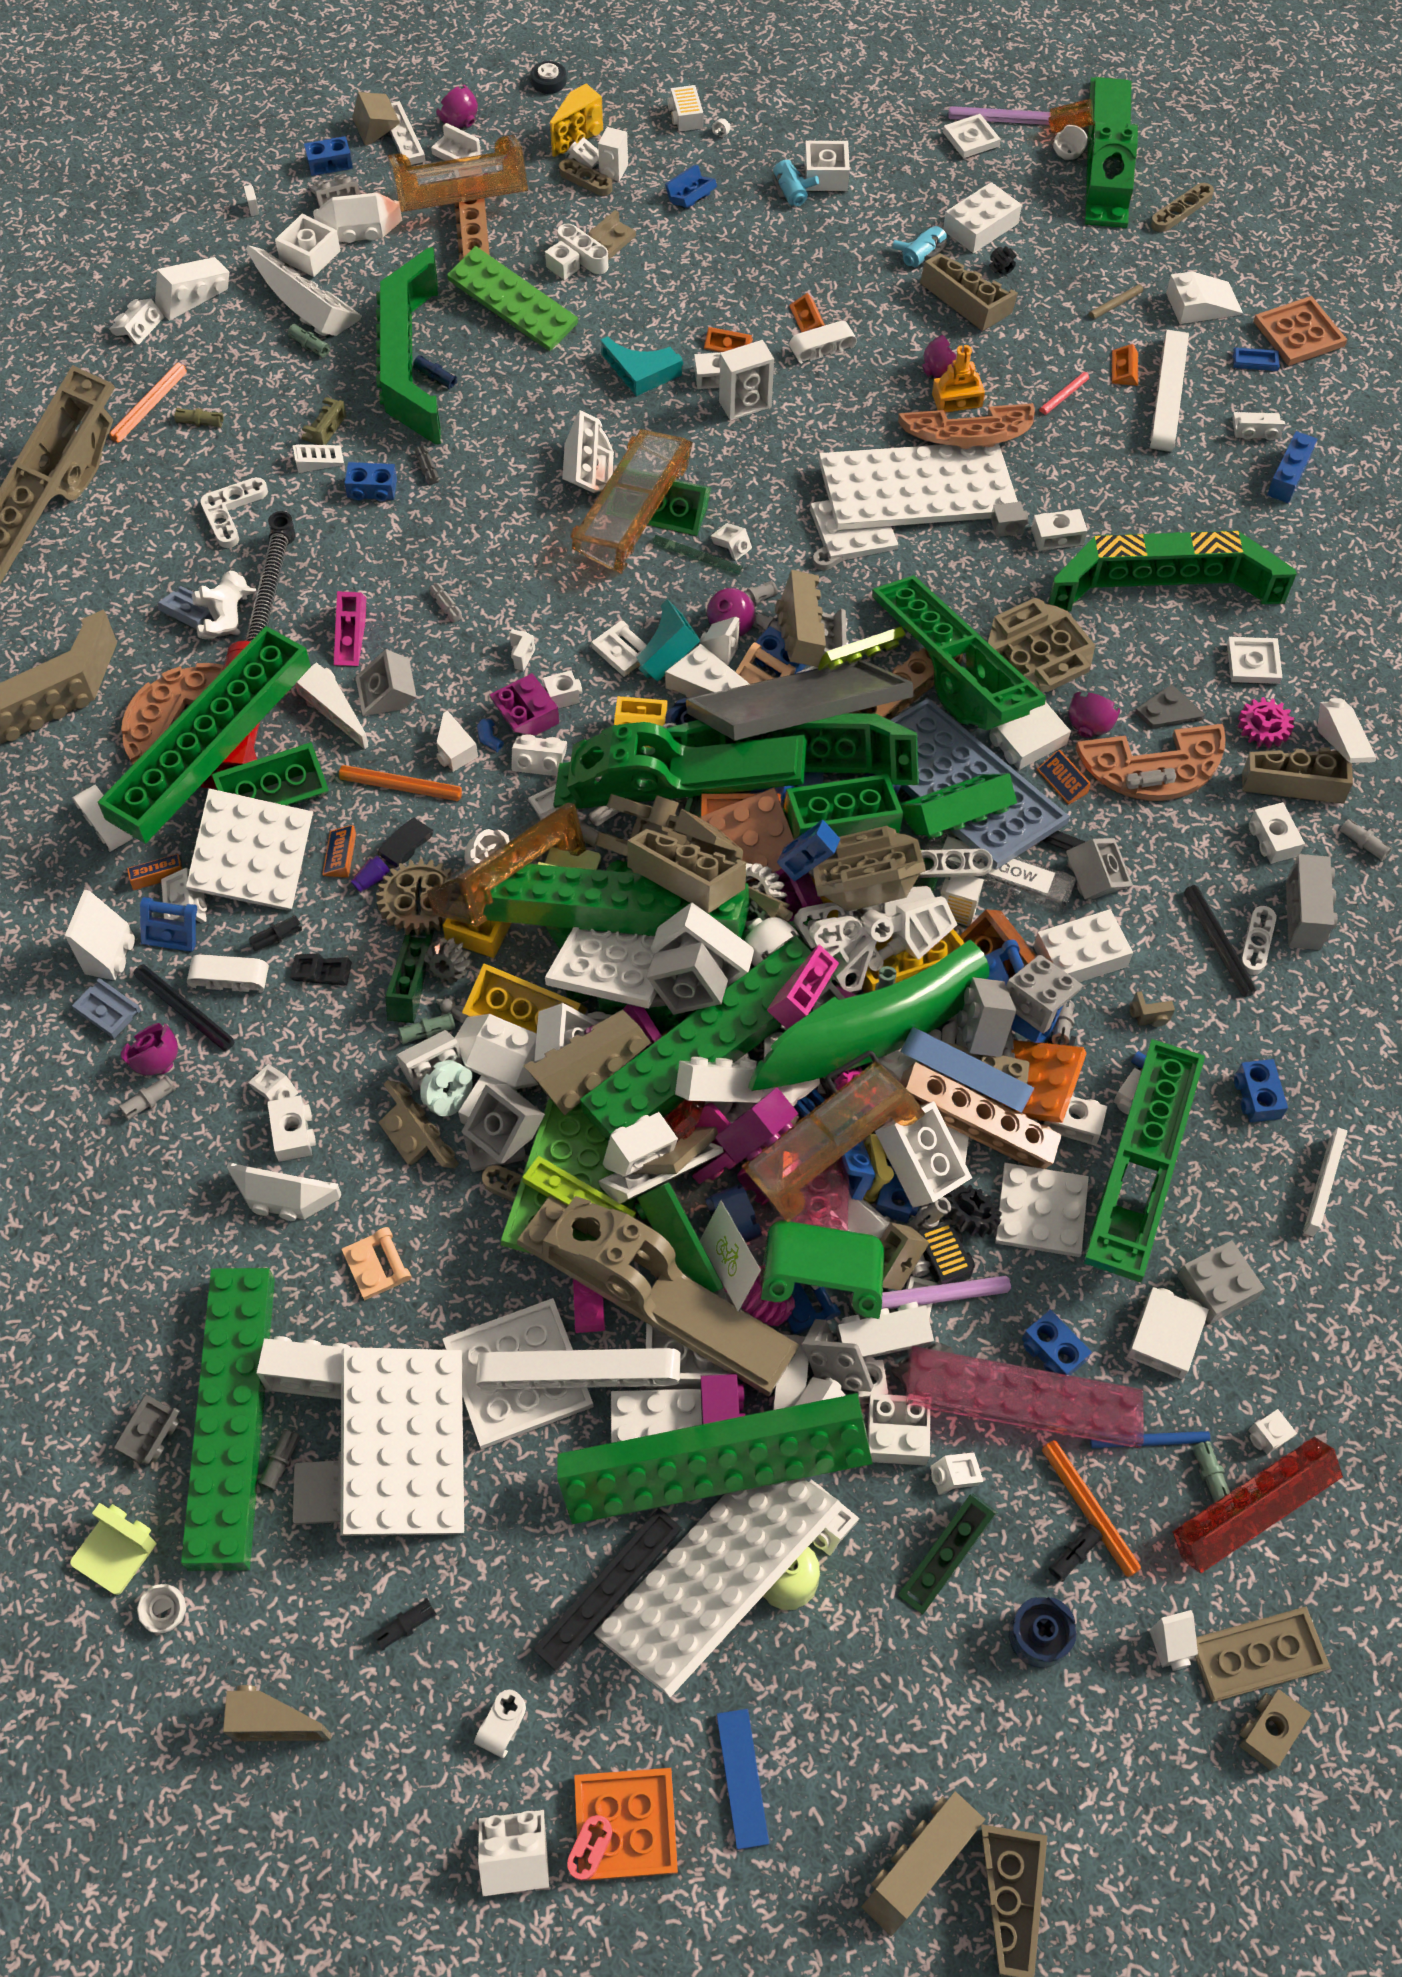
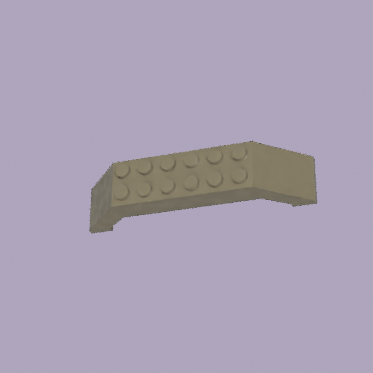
(58, 684)

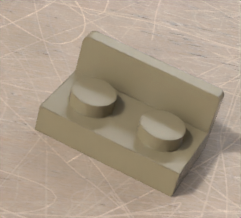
(612, 234)

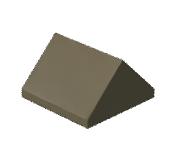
(374, 116)

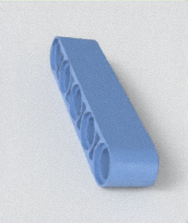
(967, 1069)

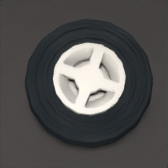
(548, 77)

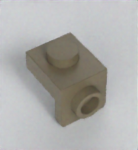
(1155, 1013)

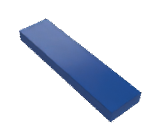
(742, 1779)

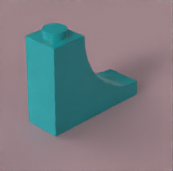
(642, 369)
(669, 644)

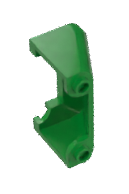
(823, 1259)

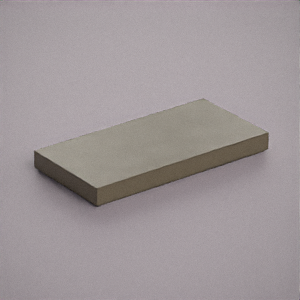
(1260, 1654)

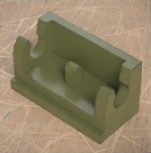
(325, 423)

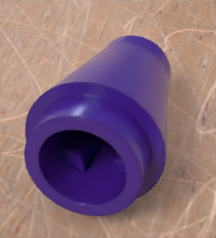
(370, 874)

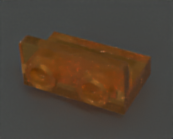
(1075, 114)

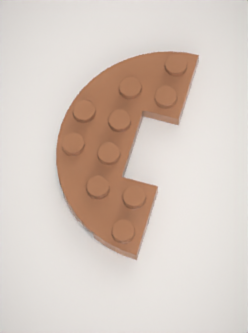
(999, 426)
(161, 703)
(1194, 762)

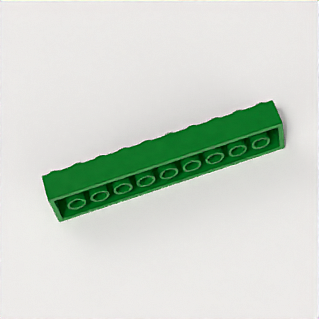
(204, 735)
(597, 901)
(713, 1032)
(228, 1422)
(713, 1459)

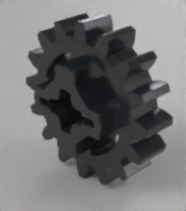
(973, 1211)

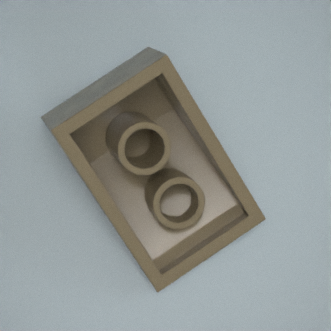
(259, 1717)

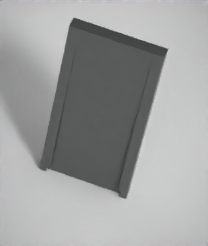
(798, 699)

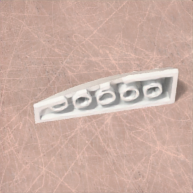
(303, 297)

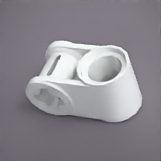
(498, 1727)

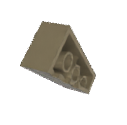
(967, 292)
(801, 619)
(1300, 774)
(686, 870)
(588, 1060)
(922, 1863)
(1015, 1892)

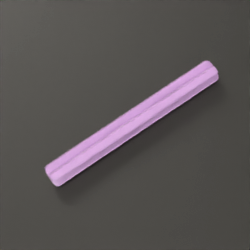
(1000, 115)
(946, 1292)

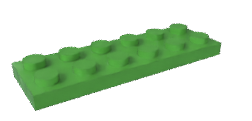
(512, 298)

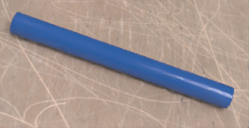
(1162, 1439)

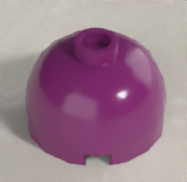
(458, 108)
(938, 357)
(729, 604)
(1092, 714)
(152, 1052)

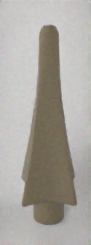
(770, 905)

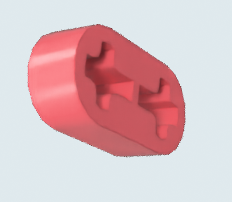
(582, 1844)

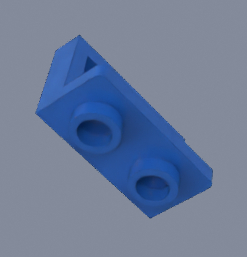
(689, 187)
(860, 1171)

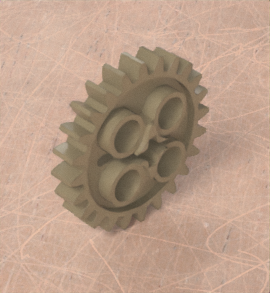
(394, 897)

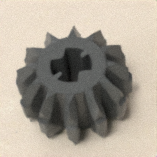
(447, 960)

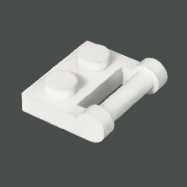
(616, 651)

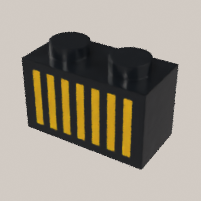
(946, 1254)

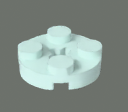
(460, 1087)

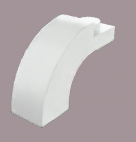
(794, 1379)

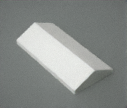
(627, 1187)

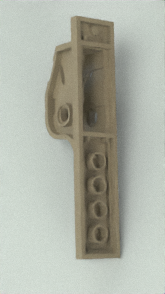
(66, 460)
(672, 1305)

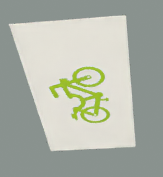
(730, 1255)

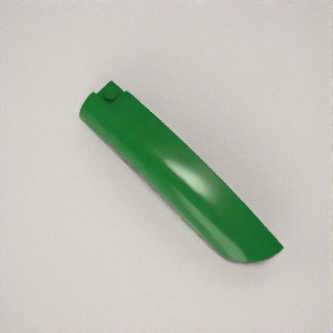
(870, 1021)

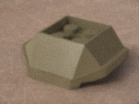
(1042, 643)
(870, 869)

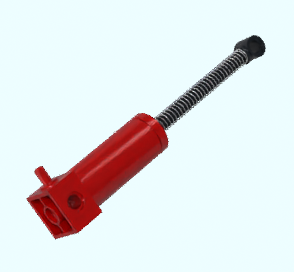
(280, 535)

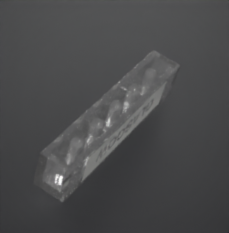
(1016, 878)

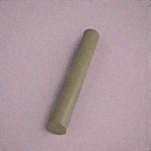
(1116, 301)

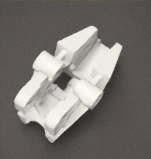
(851, 938)

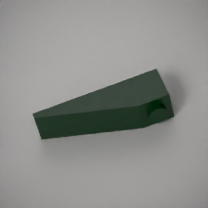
(408, 978)
(948, 1552)

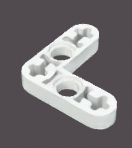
(220, 509)

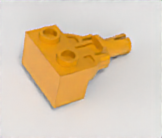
(959, 385)

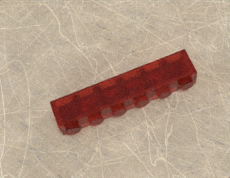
(1257, 1504)

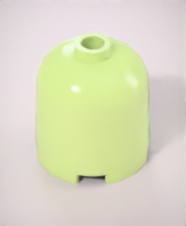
(796, 1586)

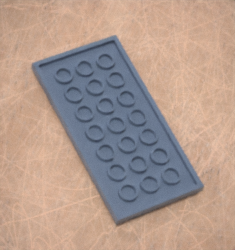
(954, 755)

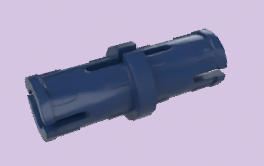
(434, 372)

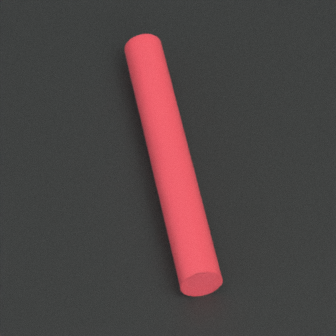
(1064, 393)

